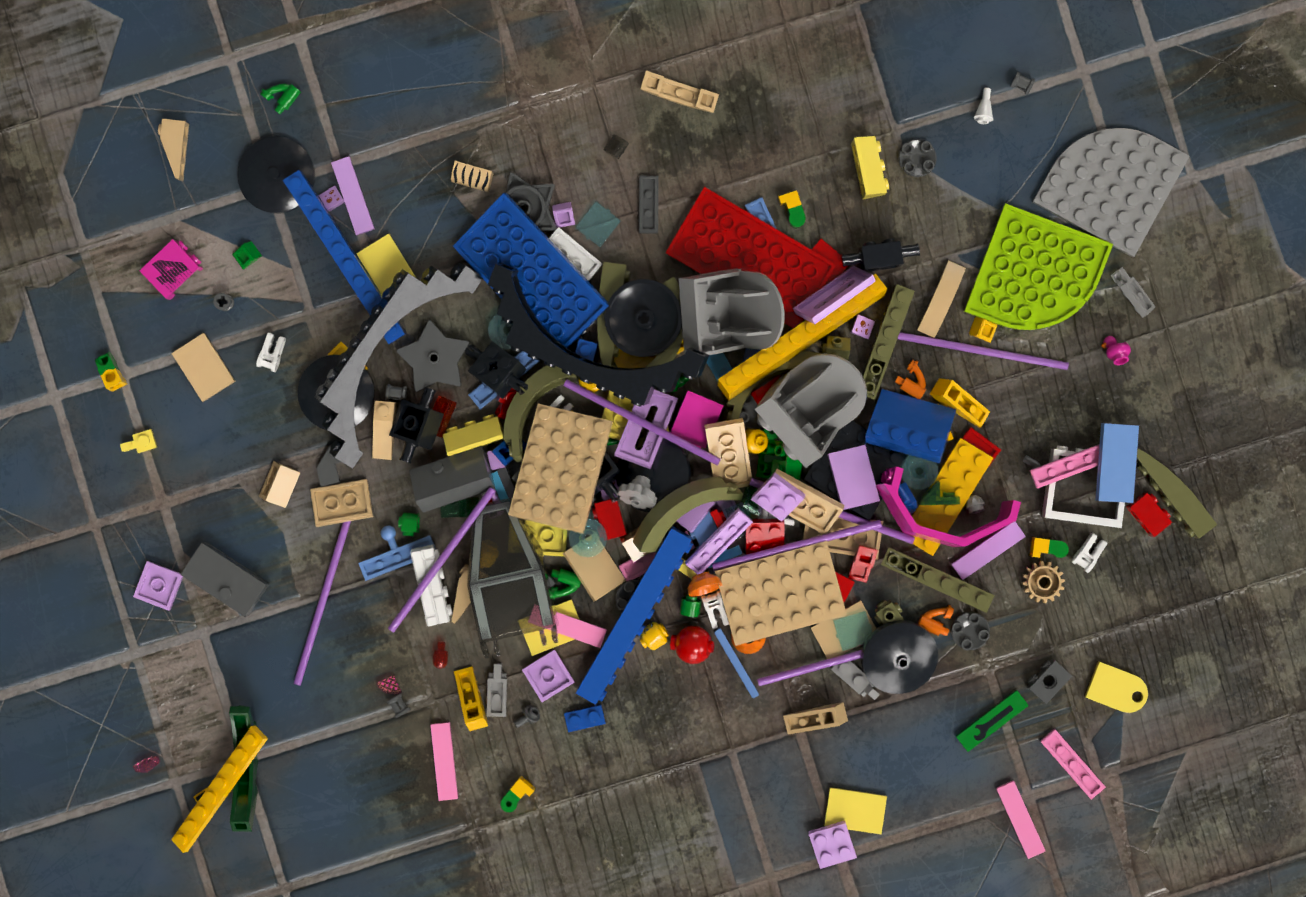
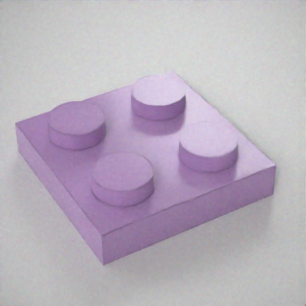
(778, 497)
(158, 585)
(548, 675)
(832, 844)

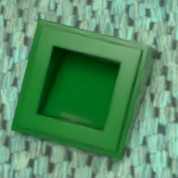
(246, 254)

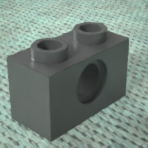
(1059, 679)

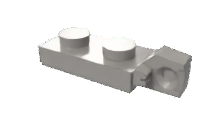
(1134, 292)
(855, 678)
(497, 692)

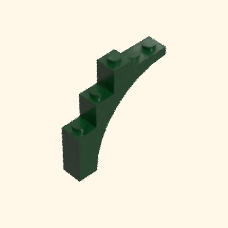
(245, 790)

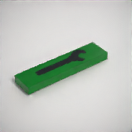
(992, 720)

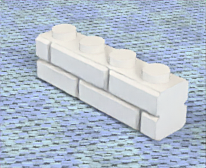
(435, 594)

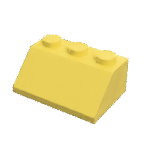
(869, 167)
(473, 435)

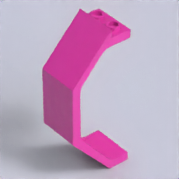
(889, 493)

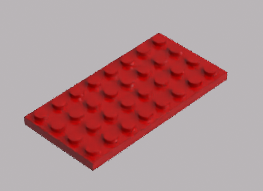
(727, 237)

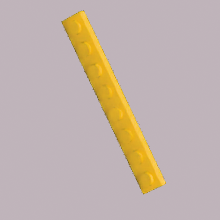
(219, 788)

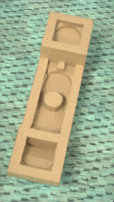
(679, 92)
(941, 299)

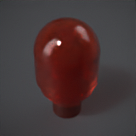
(440, 656)

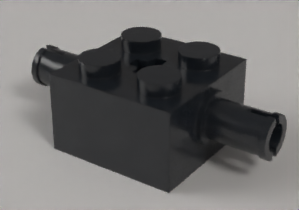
(880, 256)
(497, 369)
(416, 424)
(608, 473)

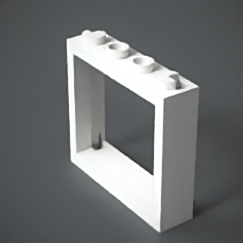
(1049, 495)

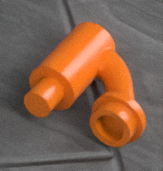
(911, 387)
(935, 626)

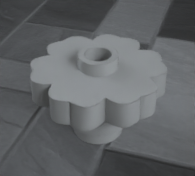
(638, 493)

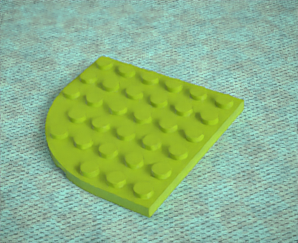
(1035, 272)

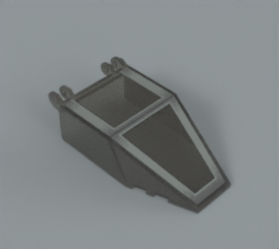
(508, 579)

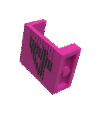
(171, 268)

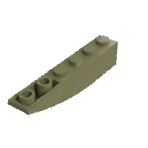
(612, 279)
(886, 338)
(1176, 495)
(937, 579)

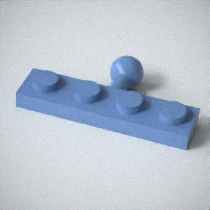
(392, 559)

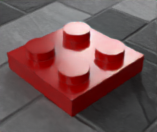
(764, 535)

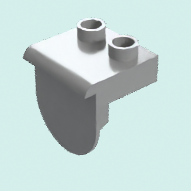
(730, 311)
(812, 405)

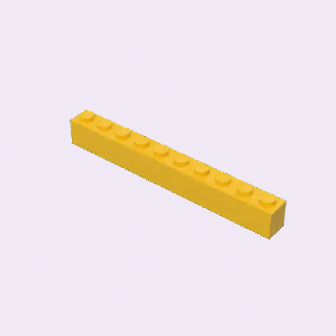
(796, 341)

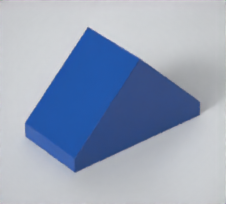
(502, 452)

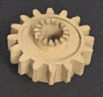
(1053, 582)

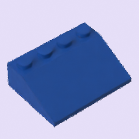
(910, 426)

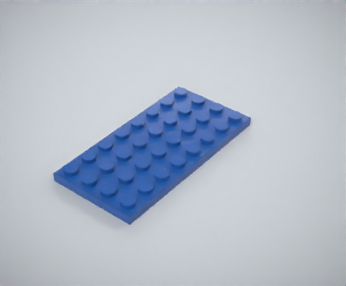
(549, 281)

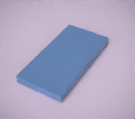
(1117, 463)

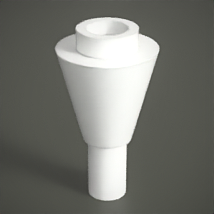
(984, 111)

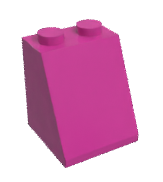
(692, 417)

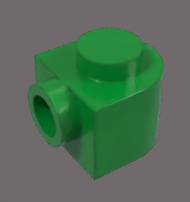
(409, 523)
(690, 606)

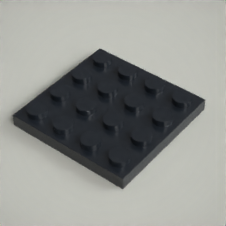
(848, 437)

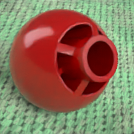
(692, 644)

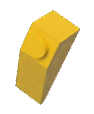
(953, 396)
(470, 699)

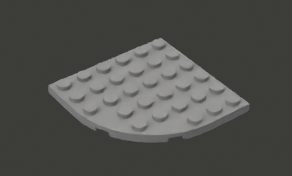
(1112, 185)

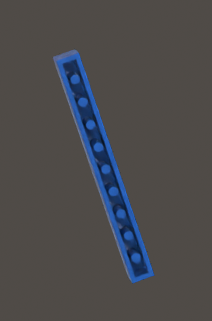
(338, 247)
(634, 614)

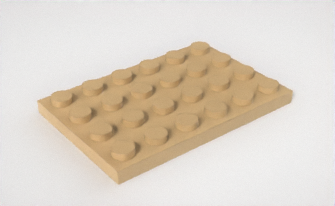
(560, 468)
(781, 593)

